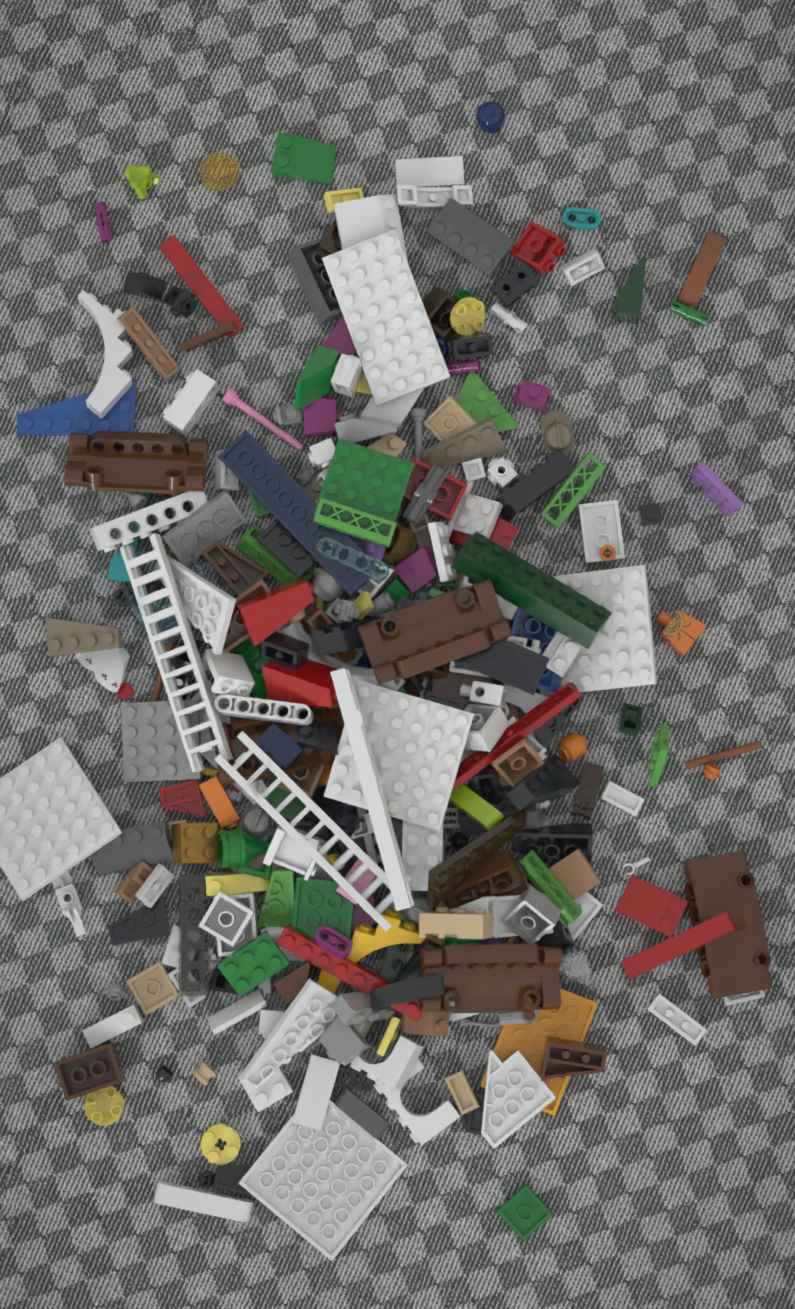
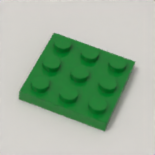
(321, 905)

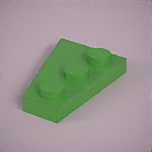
(279, 900)

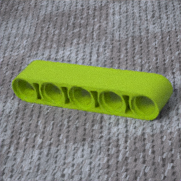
(475, 807)

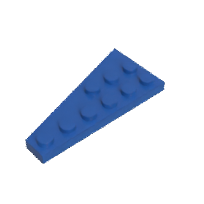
(75, 417)

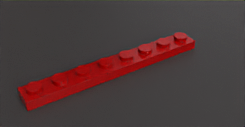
(517, 731)
(340, 967)

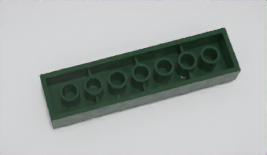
(532, 590)

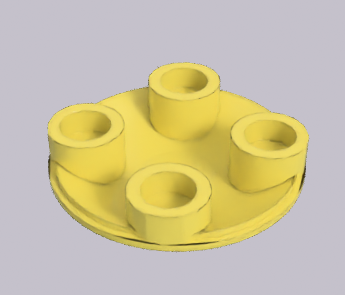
(467, 316)
(104, 1106)

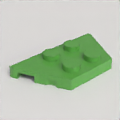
(482, 404)
(659, 753)

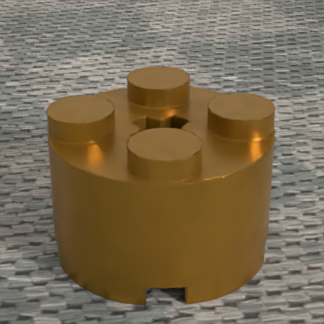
(402, 544)

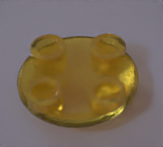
(219, 171)

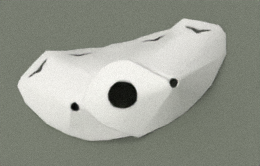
(106, 662)

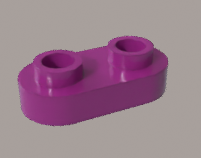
(333, 941)

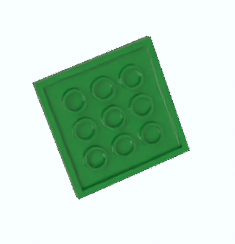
(365, 482)

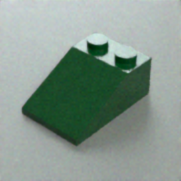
(629, 301)

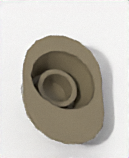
(557, 432)

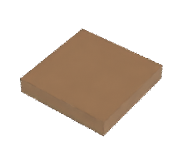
(575, 874)

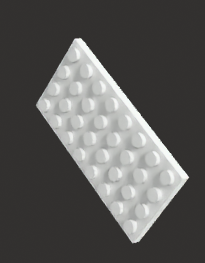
(386, 317)

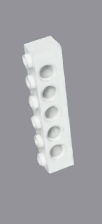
(102, 536)

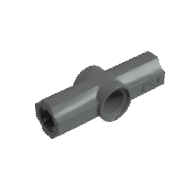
(425, 494)

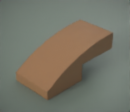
(133, 881)

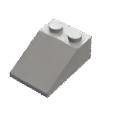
(362, 428)

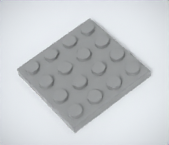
(154, 743)

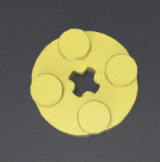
(215, 1154)

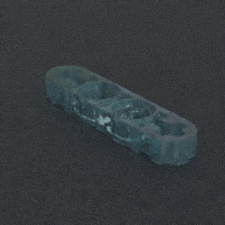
(354, 555)

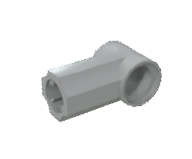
(508, 1018)

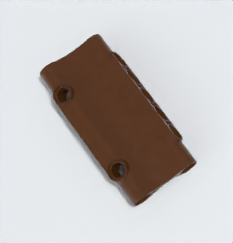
(136, 467)
(434, 632)
(255, 728)
(730, 959)
(493, 978)

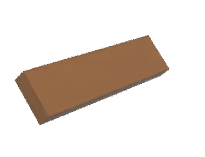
(148, 343)

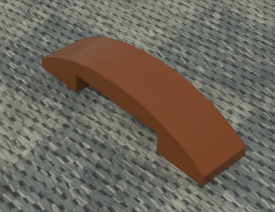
(702, 269)

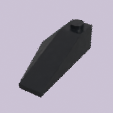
(555, 841)

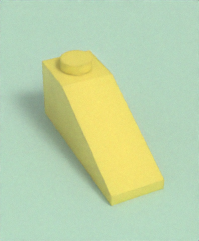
(234, 883)

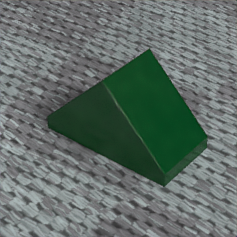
(630, 720)

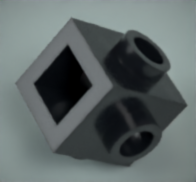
(180, 302)

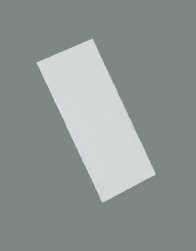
(430, 171)
(316, 1092)

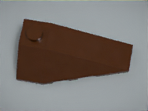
(493, 878)

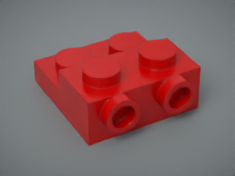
(538, 248)

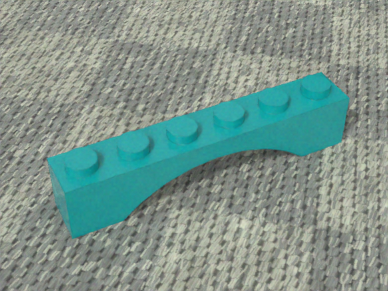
(117, 568)

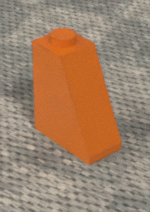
(220, 803)

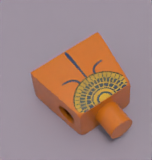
(680, 630)

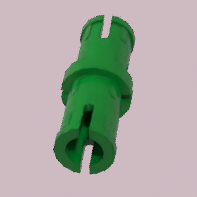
(689, 313)

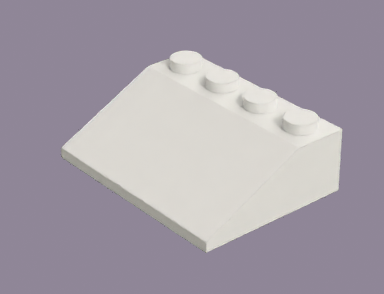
(368, 218)

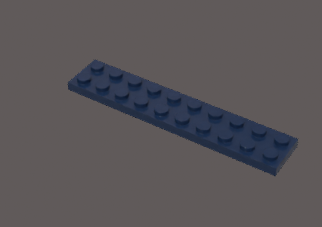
(291, 507)

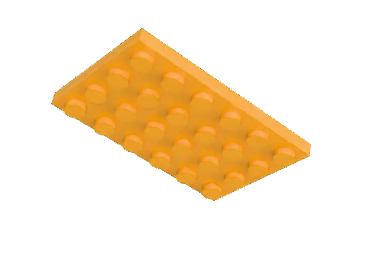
(529, 1039)

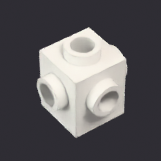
(504, 479)

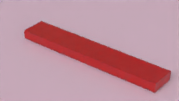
(199, 283)
(678, 945)

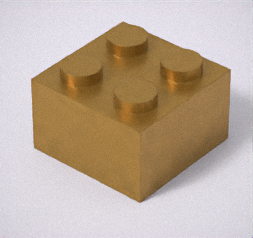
(194, 843)

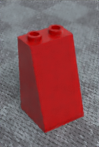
(274, 608)
(307, 685)

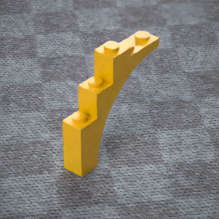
(368, 939)

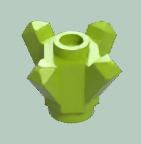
(141, 179)

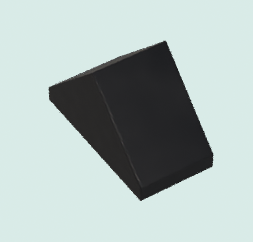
(144, 286)
(220, 983)

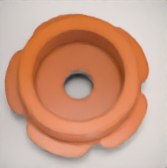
(711, 771)

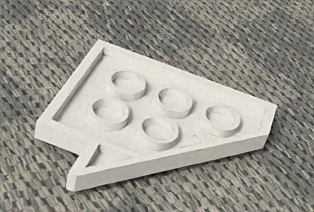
(511, 1097)

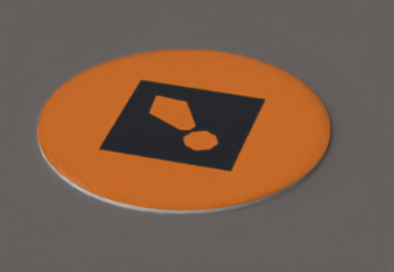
(607, 553)

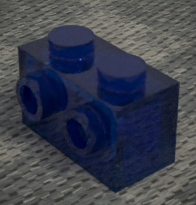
(280, 746)

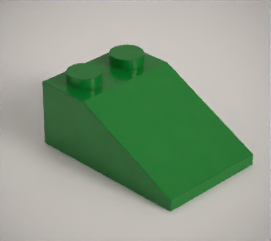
(303, 159)
(316, 376)

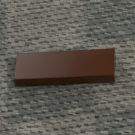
(208, 337)

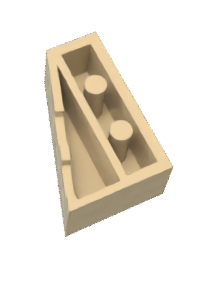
(456, 923)

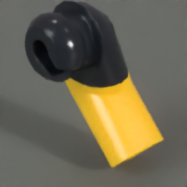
(333, 854)

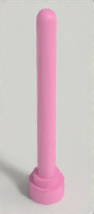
(232, 398)

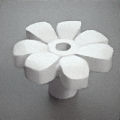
(212, 959)

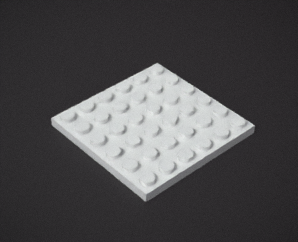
(625, 647)
(414, 750)
(49, 819)
(323, 1178)

